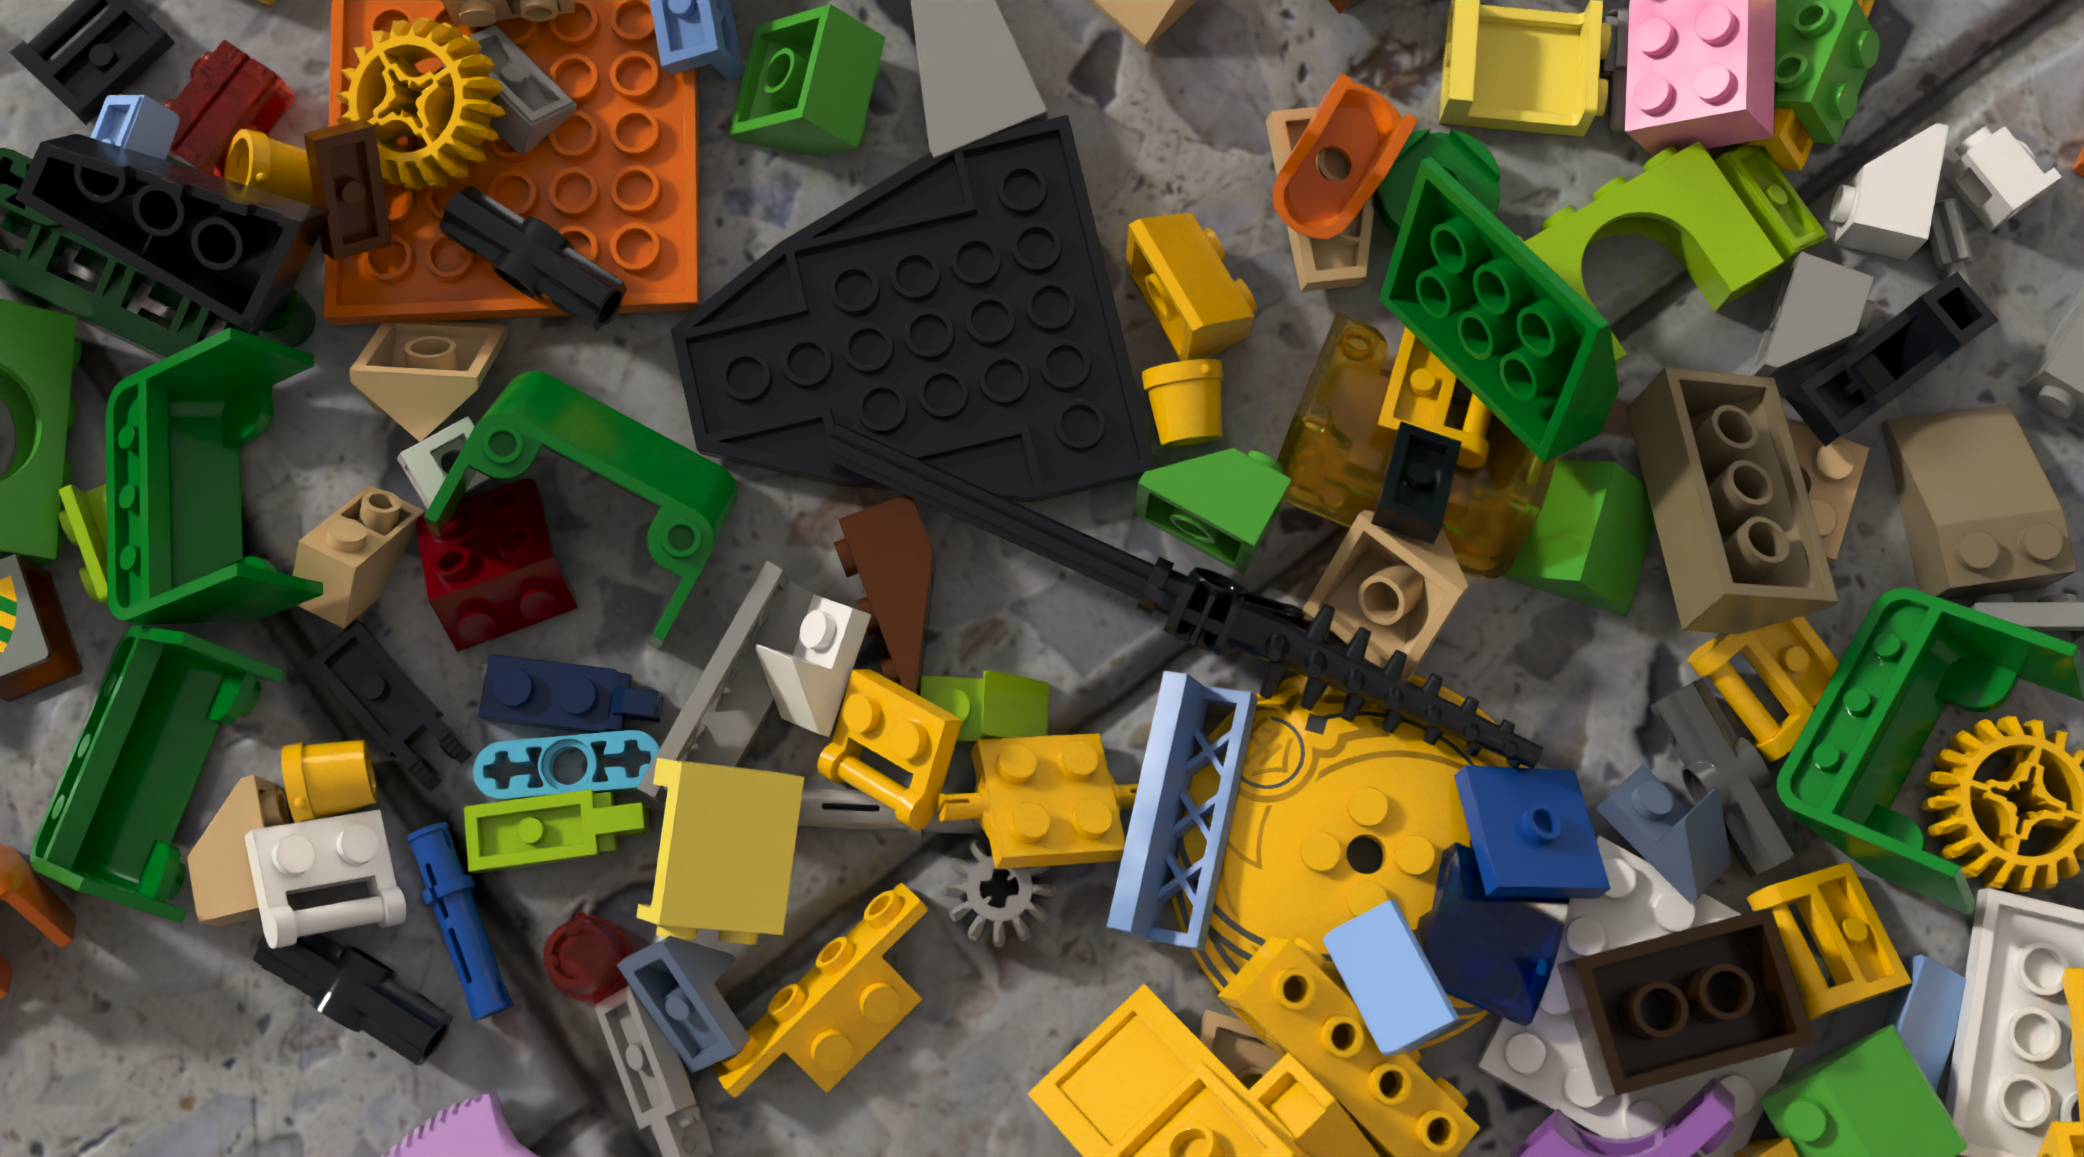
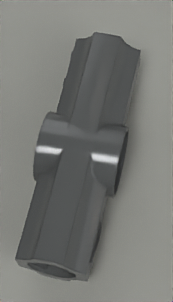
(1730, 763)

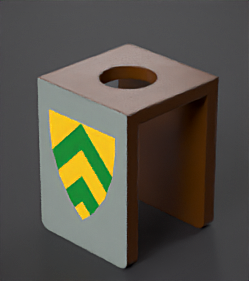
(33, 631)

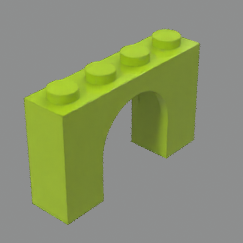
(1679, 204)

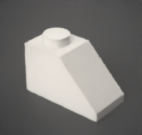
(1892, 198)

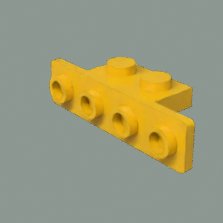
(838, 1005)

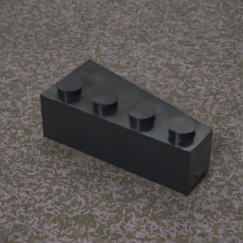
(186, 228)

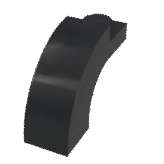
(1891, 359)

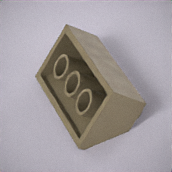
(1729, 501)

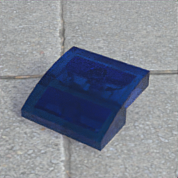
(1490, 947)

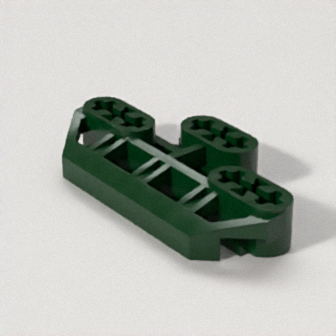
(107, 302)

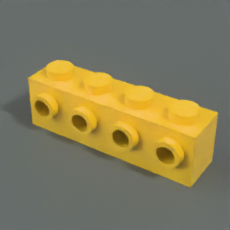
(1305, 1013)

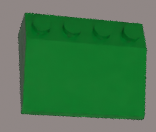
(1500, 317)

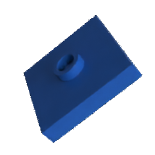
(1531, 832)

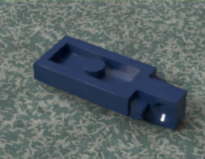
(563, 696)

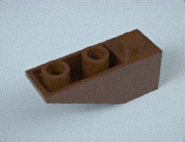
(898, 574)

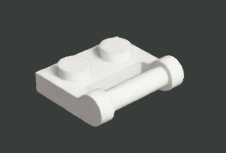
(317, 857)

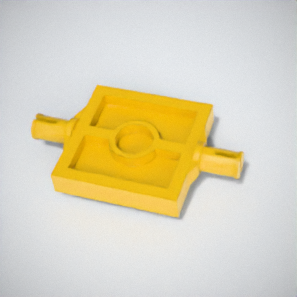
(1044, 801)

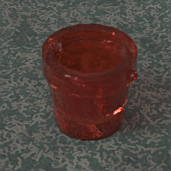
(584, 958)

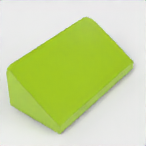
(1771, 201)

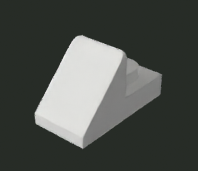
(814, 678)

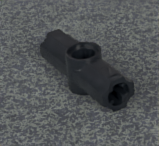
(532, 257)
(359, 993)

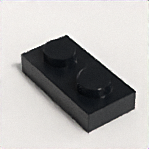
(1416, 483)

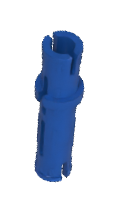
(464, 933)

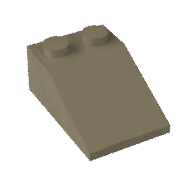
(1976, 504)

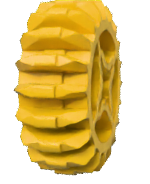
(443, 107)
(2030, 761)

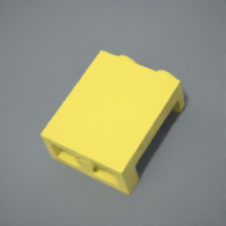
(1523, 68)
(724, 851)

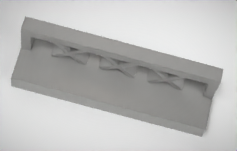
(733, 693)

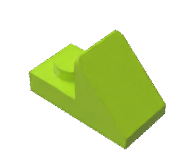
(991, 705)

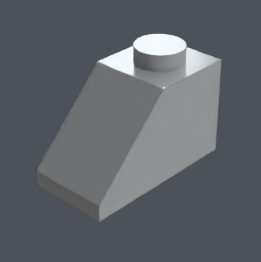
(1812, 315)

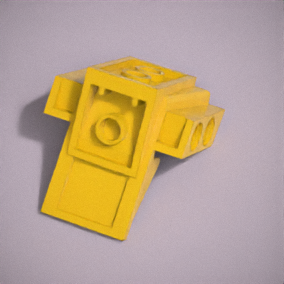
(1159, 1092)

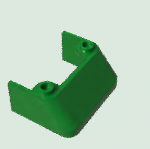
(545, 412)
(178, 485)
(1879, 712)
(138, 766)

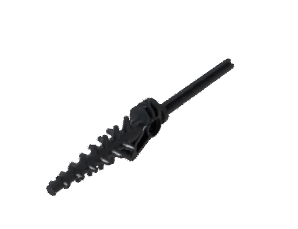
(1201, 607)

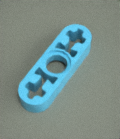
(521, 754)

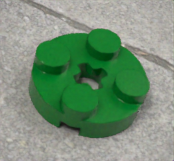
(1457, 153)

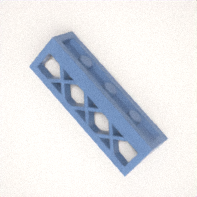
(697, 35)
(1160, 809)

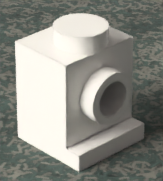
(1997, 176)
(423, 460)

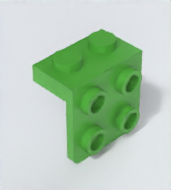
(1822, 62)

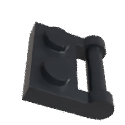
(100, 60)

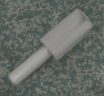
(1616, 66)
(1949, 239)

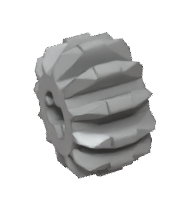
(1016, 905)

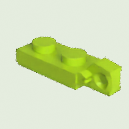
(549, 829)

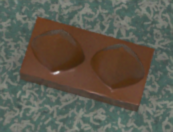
(350, 185)

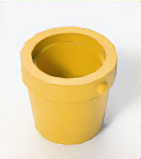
(269, 166)
(1186, 401)
(328, 778)

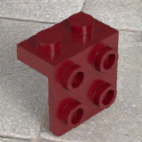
(494, 566)

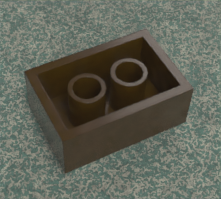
(1685, 1003)

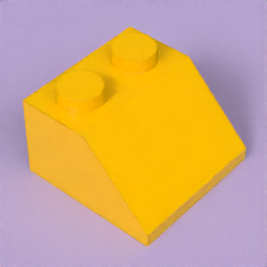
(1187, 285)

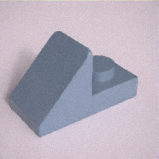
(1678, 842)
(680, 994)

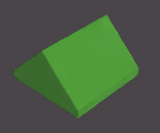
(1588, 536)

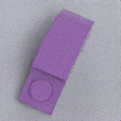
(1697, 1125)

